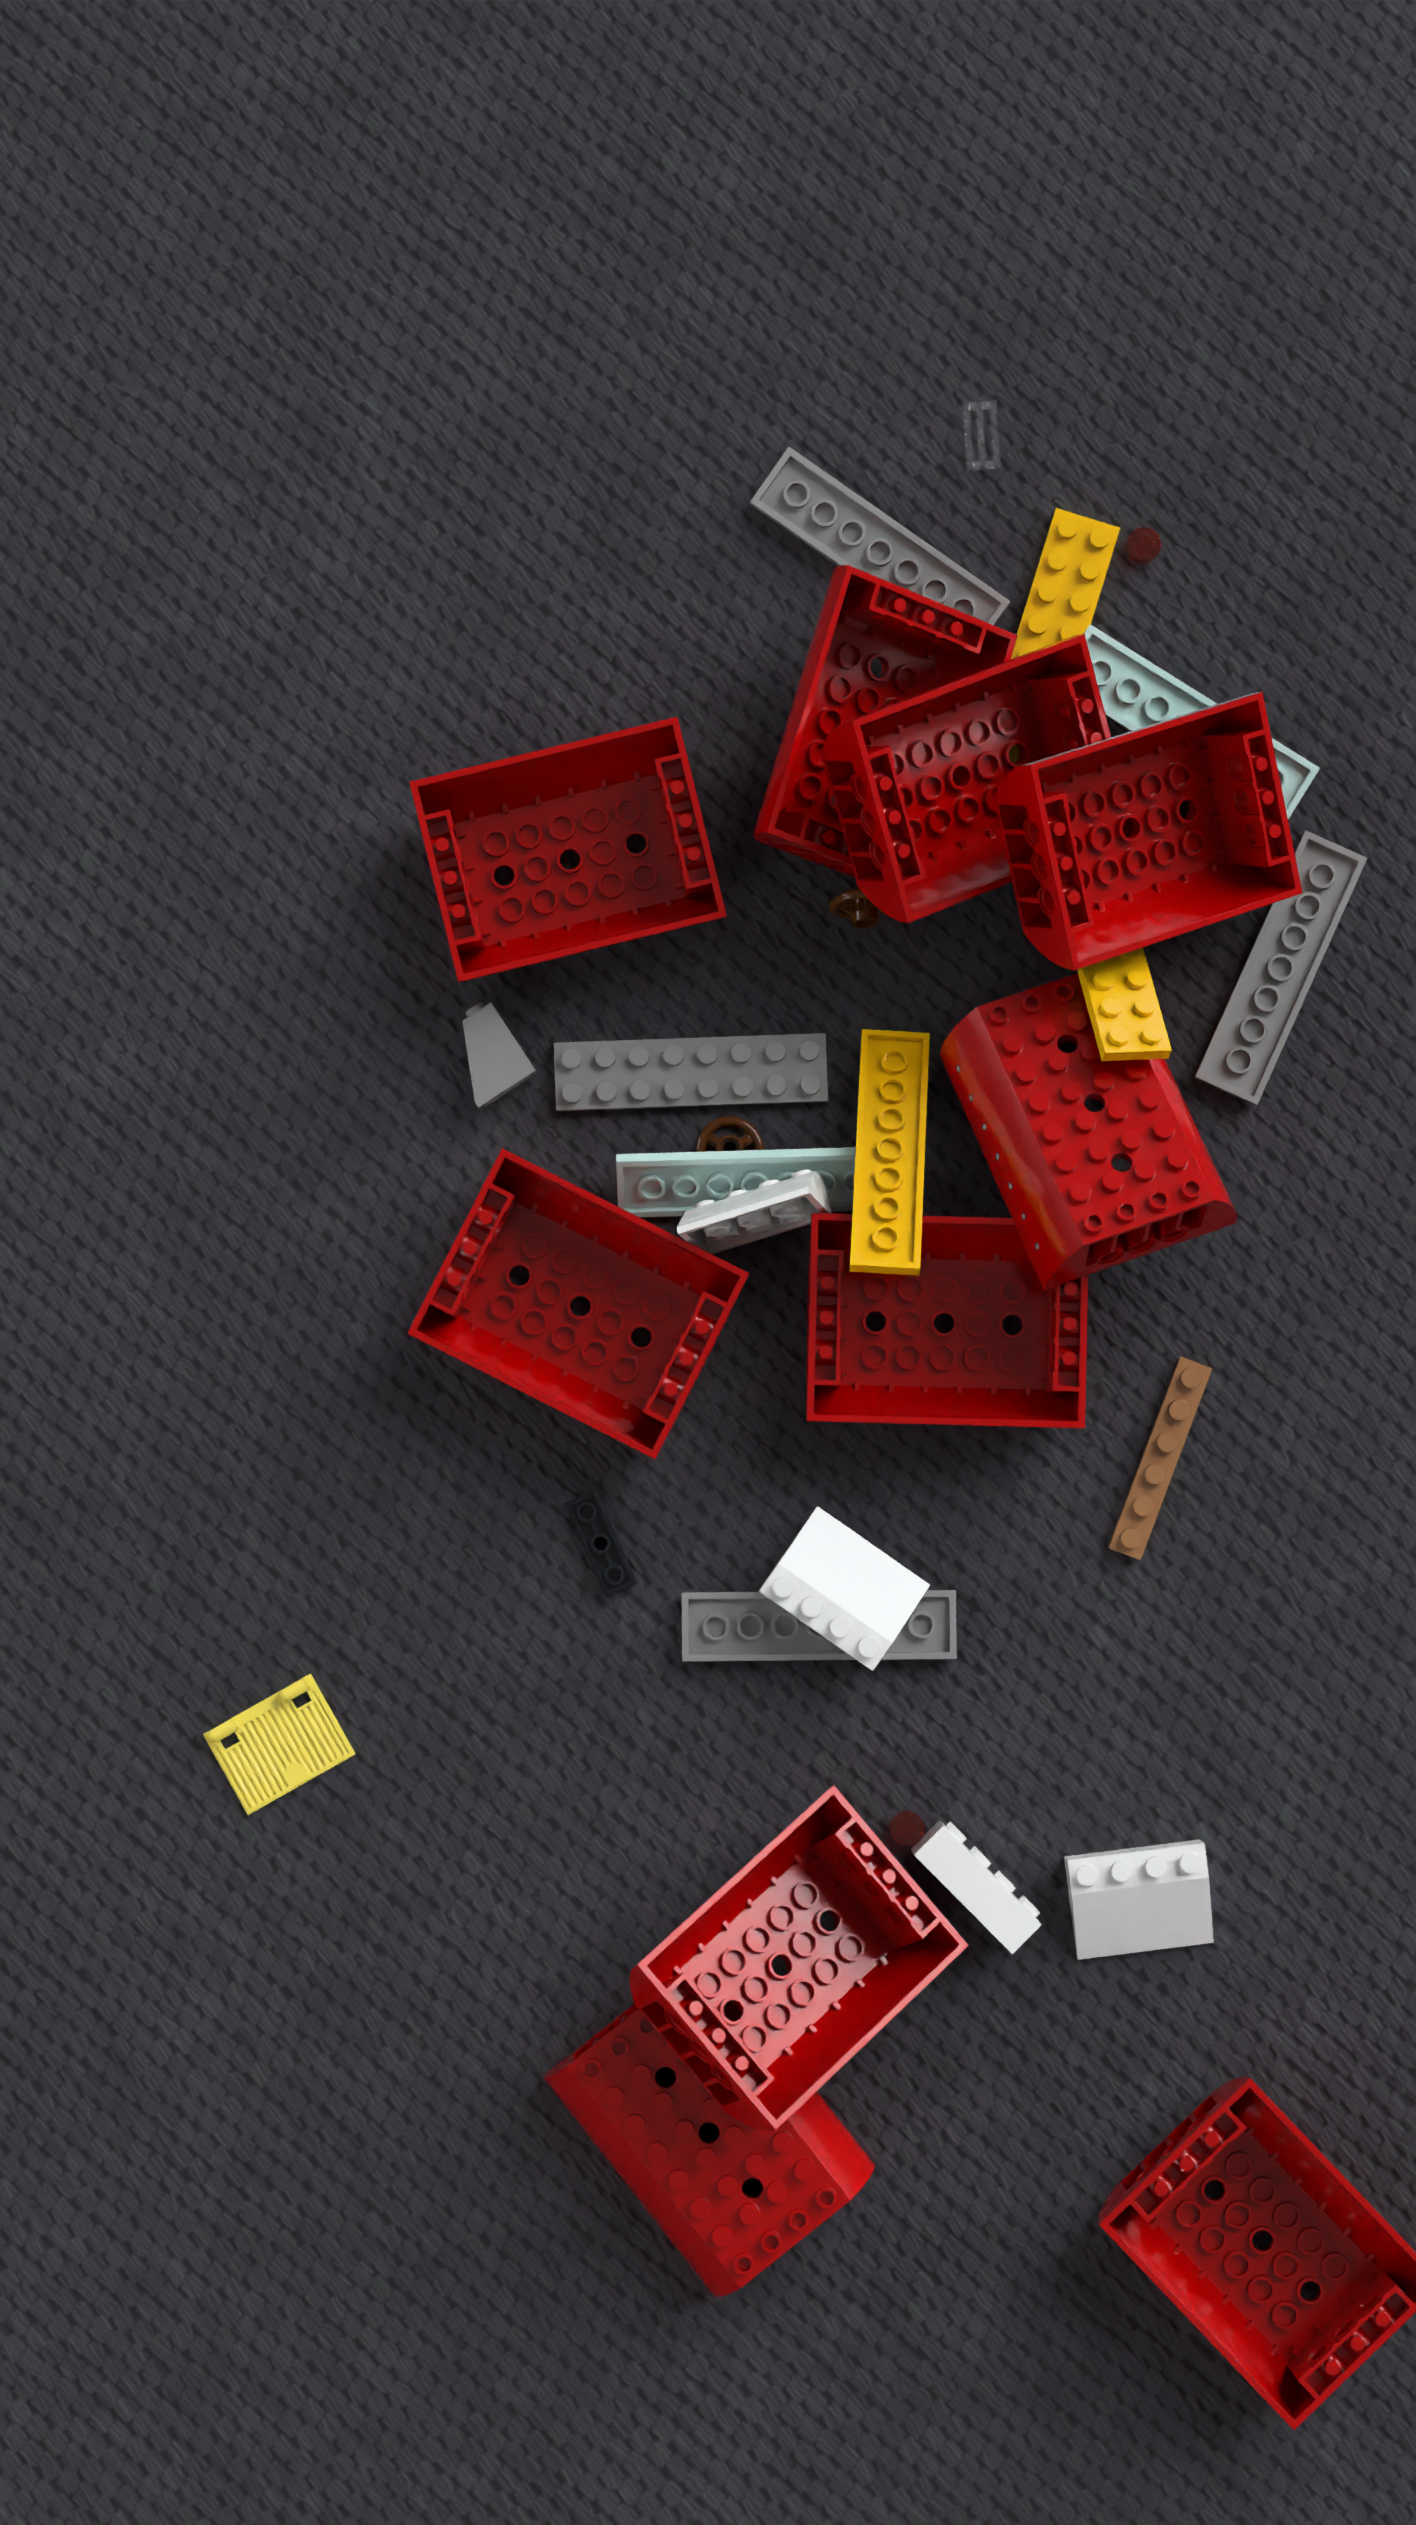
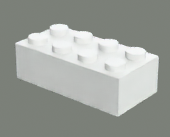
(975, 1886)

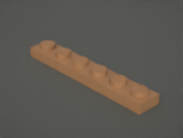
(1160, 1458)

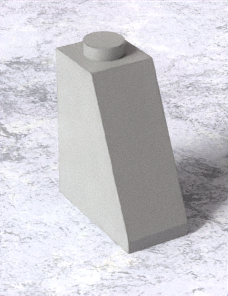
(493, 1055)

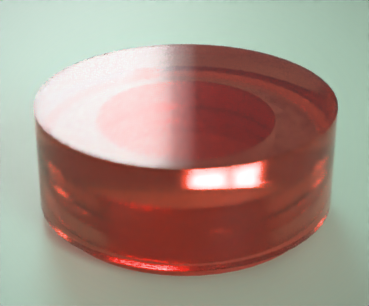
(1143, 545)
(907, 1828)

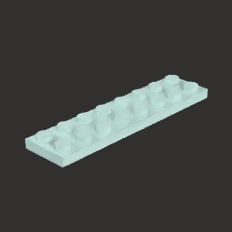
(1143, 694)
(678, 1180)

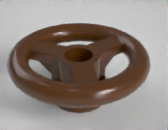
(860, 910)
(707, 1137)

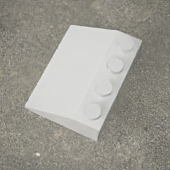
(755, 1213)
(844, 1588)
(1140, 1899)

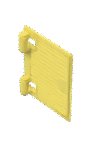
(279, 1745)

